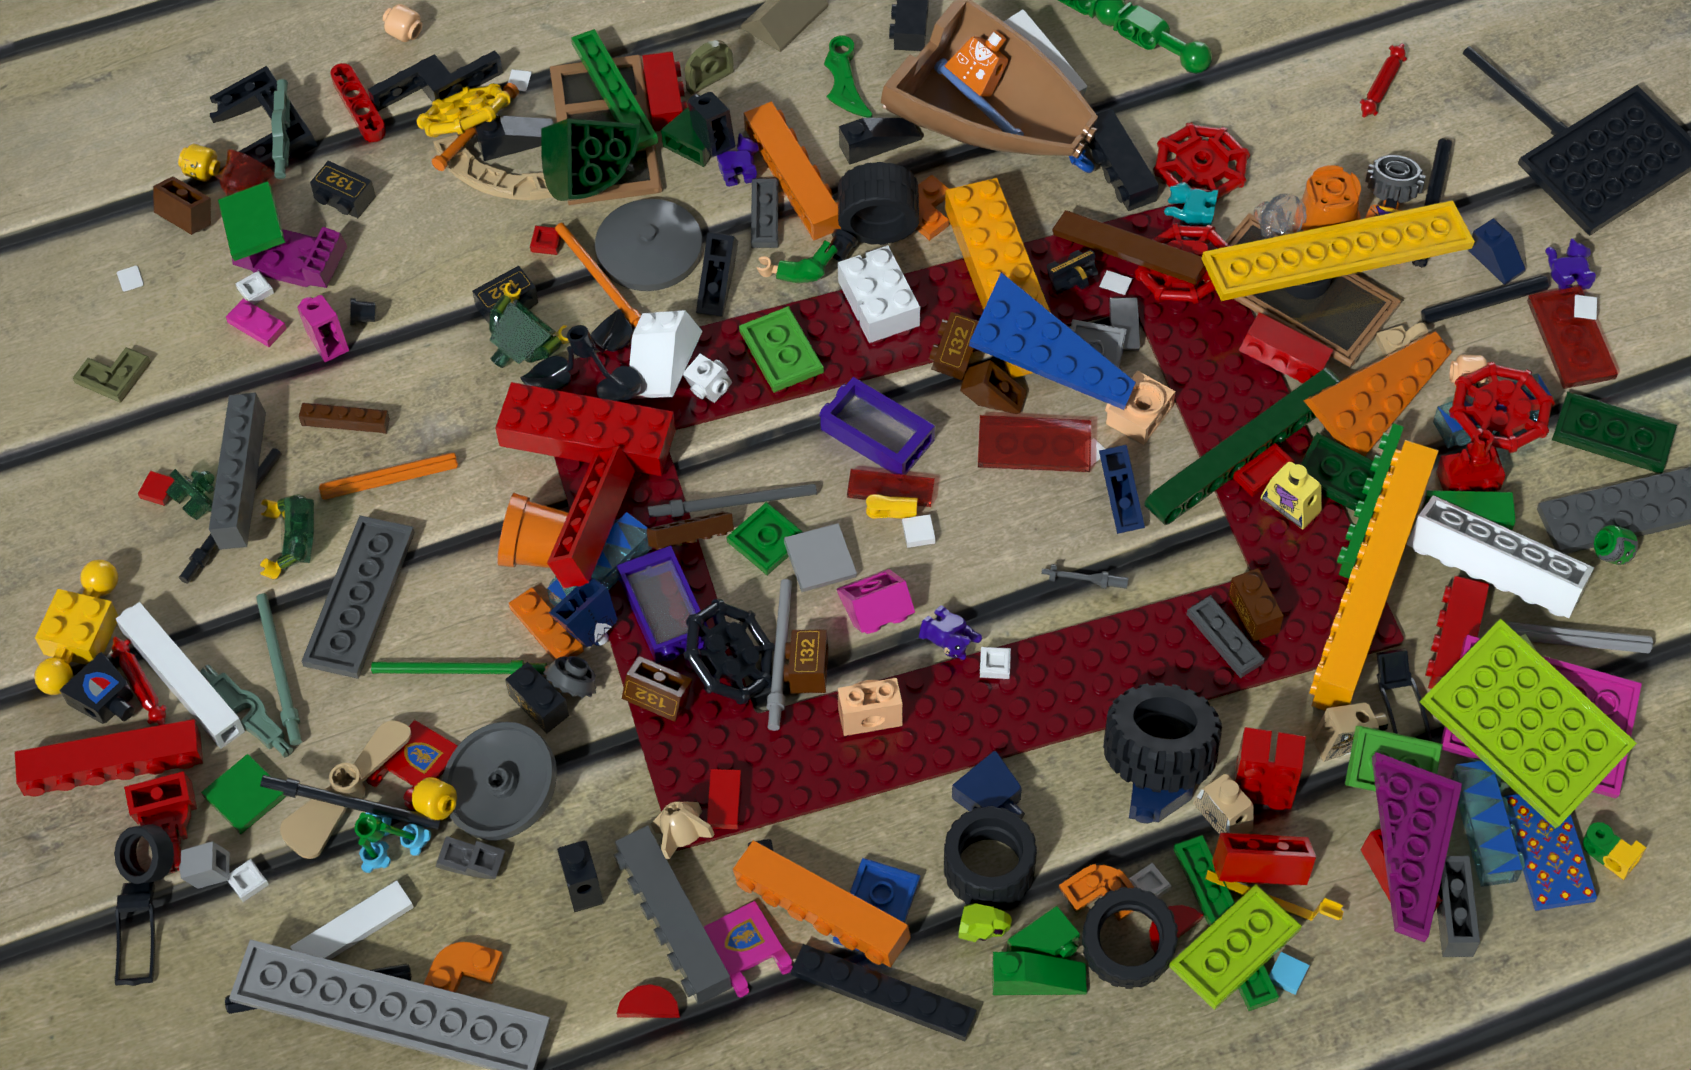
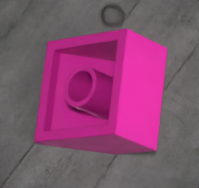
(876, 601)

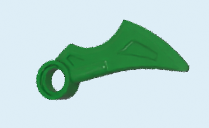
(844, 90)

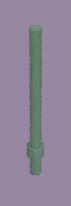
(289, 714)

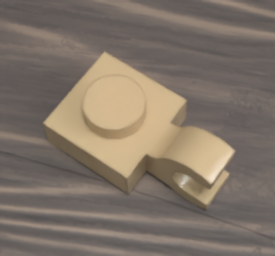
(1397, 338)

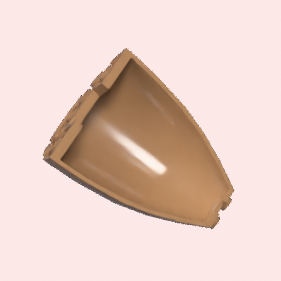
(1028, 94)

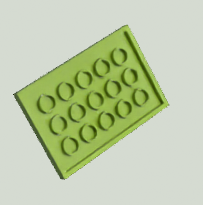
(1528, 723)

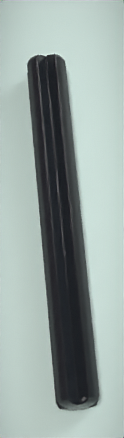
(1484, 299)

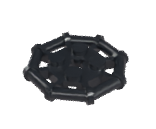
(713, 663)

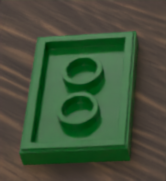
(251, 221)

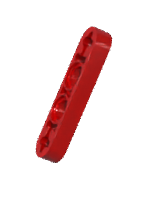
(355, 103)

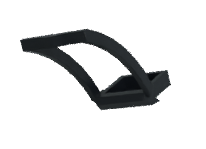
(1395, 673)
(132, 899)

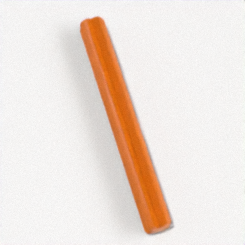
(388, 476)

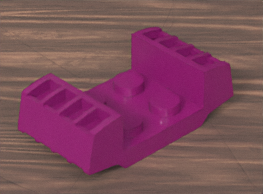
(300, 259)

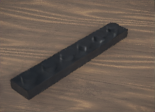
(884, 992)

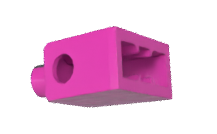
(319, 315)

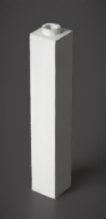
(180, 675)

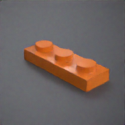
(546, 630)

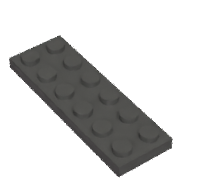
(1636, 505)
(358, 597)

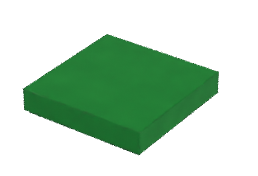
(762, 538)
(239, 794)

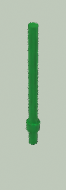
(451, 667)

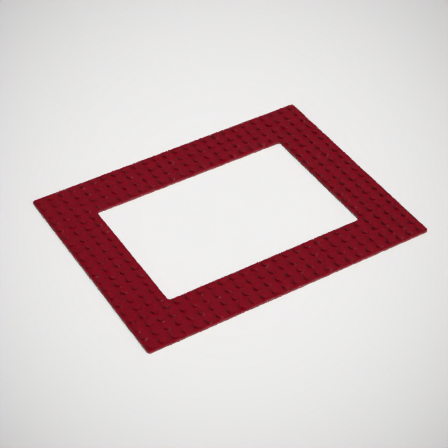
(1057, 679)

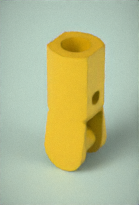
(893, 507)

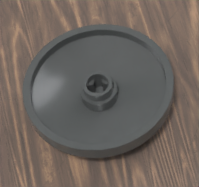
(648, 244)
(501, 780)

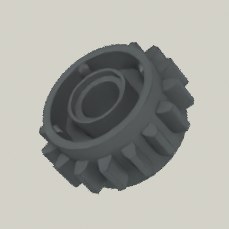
(1395, 178)

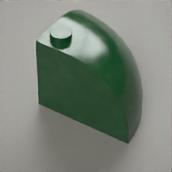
(586, 156)

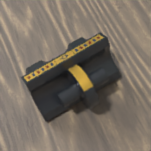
(1073, 272)

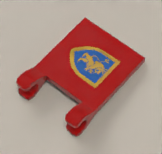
(419, 759)

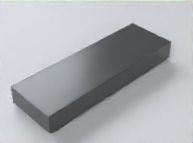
(764, 213)
(1225, 636)

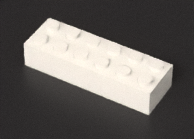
(1500, 556)

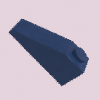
(1121, 489)

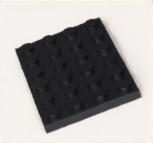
(1611, 160)

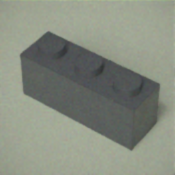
(1457, 909)

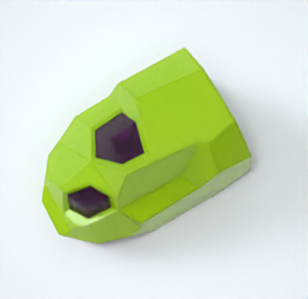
(983, 922)

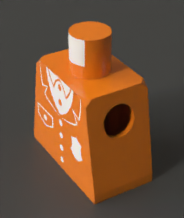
(980, 63)

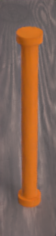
(440, 162)

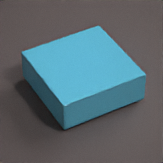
(1288, 973)

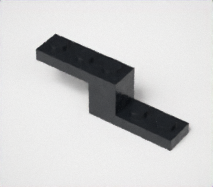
(435, 79)

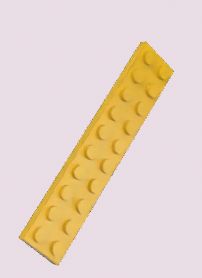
(1337, 250)

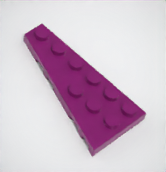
(1416, 831)

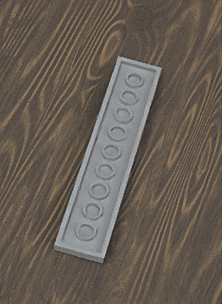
(389, 1008)

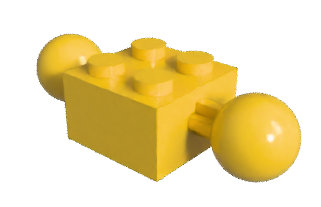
(76, 626)

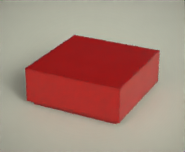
(545, 240)
(155, 488)

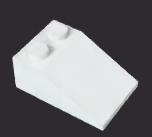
(662, 351)

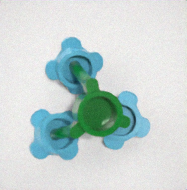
(373, 828)

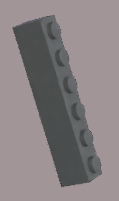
(237, 471)
(673, 915)

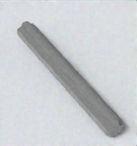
(1584, 637)

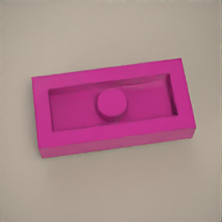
(256, 322)

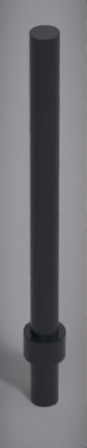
(1555, 126)
(201, 555)
(293, 788)

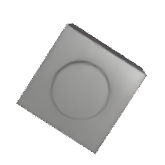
(205, 865)

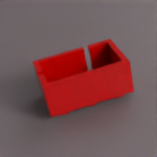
(1265, 780)

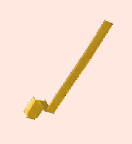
(1326, 907)

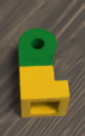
(1612, 850)

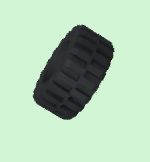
(1158, 761)

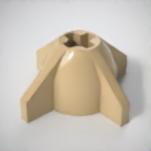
(680, 826)

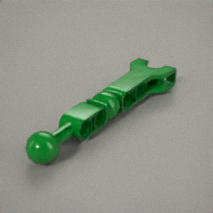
(1144, 30)

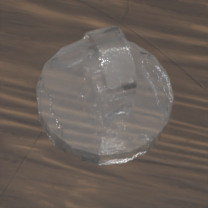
(1281, 215)

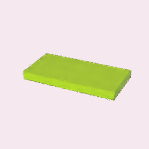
(1235, 946)

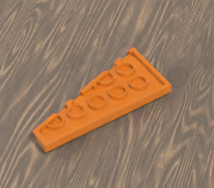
(1372, 398)

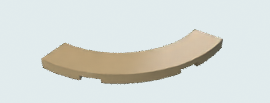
(490, 179)

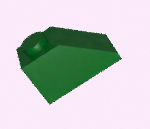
(1047, 936)

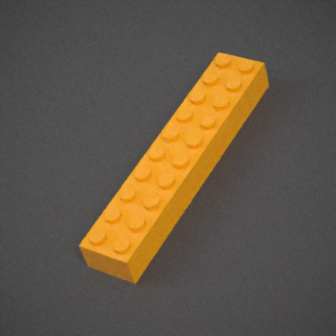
(1372, 576)

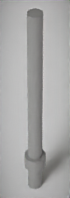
(776, 699)

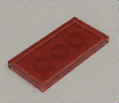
(1571, 341)
(1034, 443)

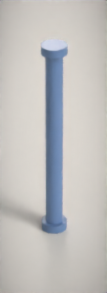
(978, 100)

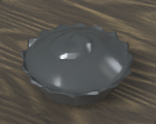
(572, 676)

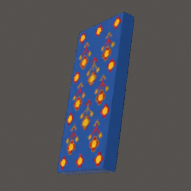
(1552, 858)

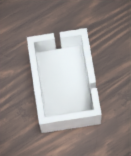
(878, 294)

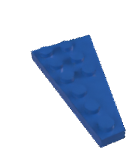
(1032, 338)

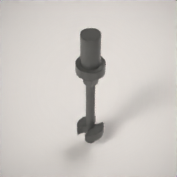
(1102, 579)

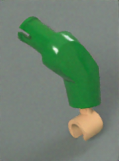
(803, 271)

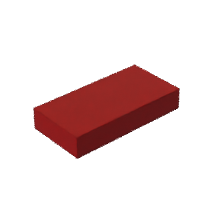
(1259, 471)
(724, 799)

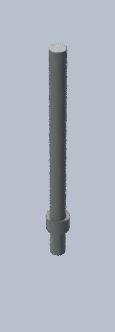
(677, 508)

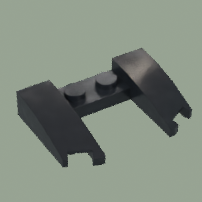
(252, 93)

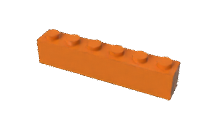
(793, 169)
(821, 904)

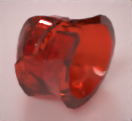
(242, 173)

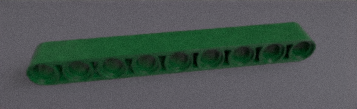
(1226, 458)

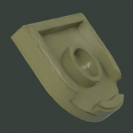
(708, 65)

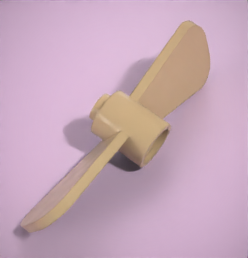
(313, 823)

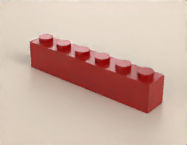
(591, 517)
(108, 758)

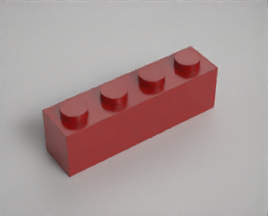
(1460, 618)

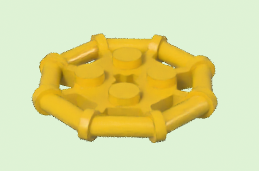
(463, 110)

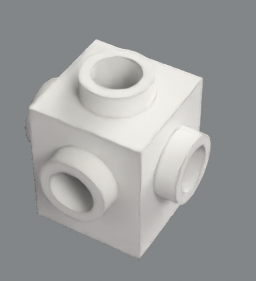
(707, 378)

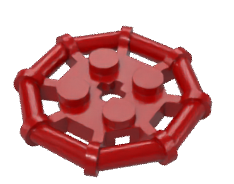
(1211, 150)
(1166, 291)
(1506, 394)

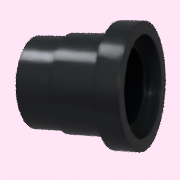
(843, 242)
(361, 311)

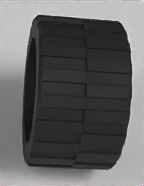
(878, 203)
(996, 825)
(1133, 900)

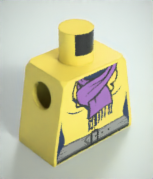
(1294, 494)

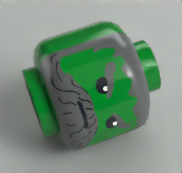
(1615, 545)

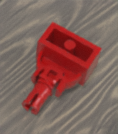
(1473, 470)
(166, 804)

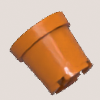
(1331, 197)
(529, 533)

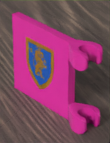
(745, 941)

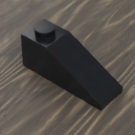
(509, 135)
(875, 136)
(716, 274)

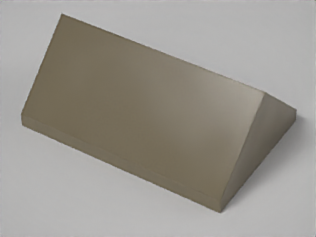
(782, 20)

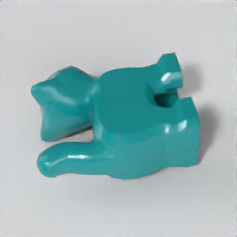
(1198, 205)

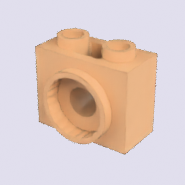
(1141, 423)
(870, 706)

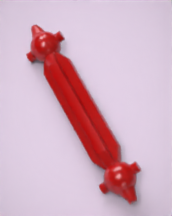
(1383, 80)
(138, 681)

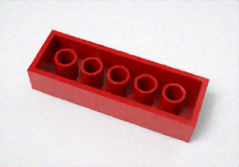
(579, 425)

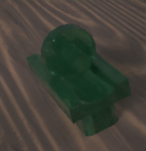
(184, 485)

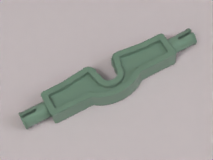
(280, 122)
(256, 719)

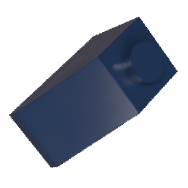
(1497, 251)
(1155, 806)

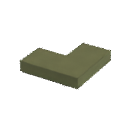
(114, 380)

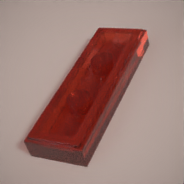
(867, 483)

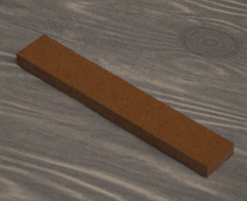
(1130, 247)

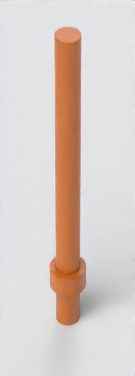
(631, 315)

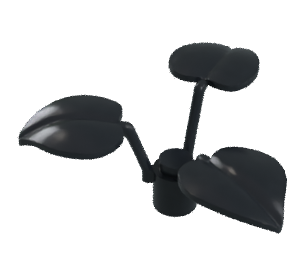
(611, 335)

